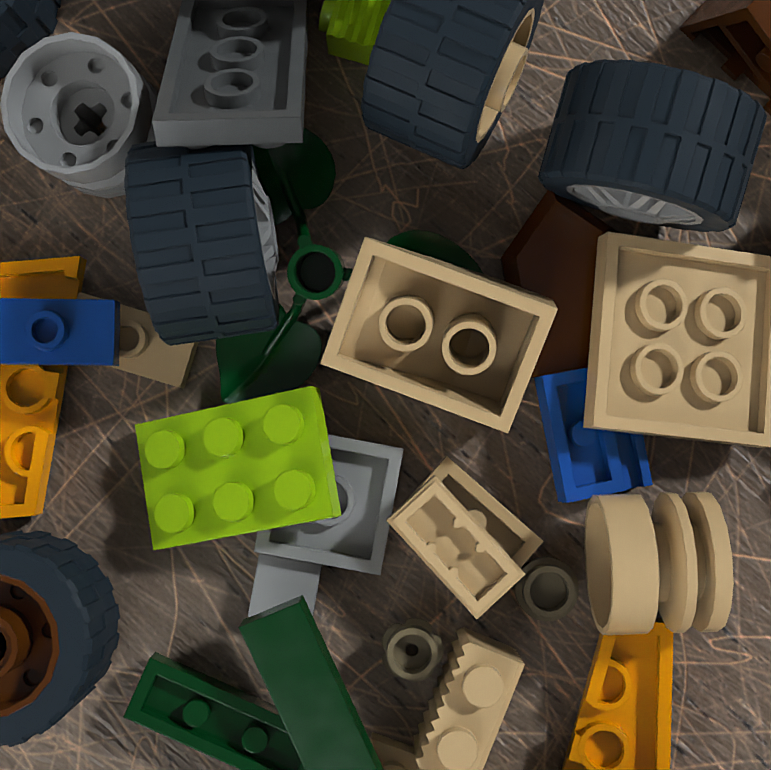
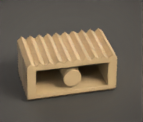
(467, 704)

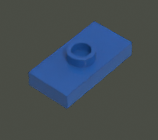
(59, 332)

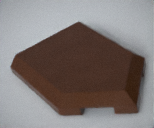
(558, 260)

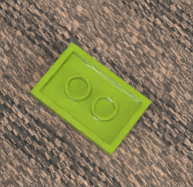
(237, 469)

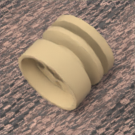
(657, 562)

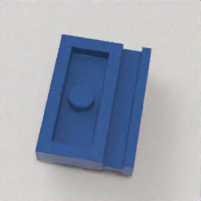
(584, 458)

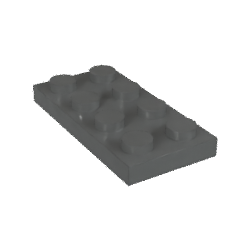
(234, 75)

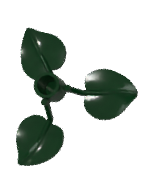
(283, 359)

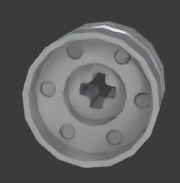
(61, 96)

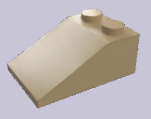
(439, 333)

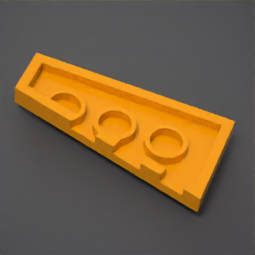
(32, 393)
(626, 705)

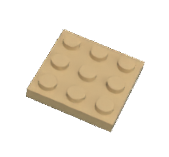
(680, 342)

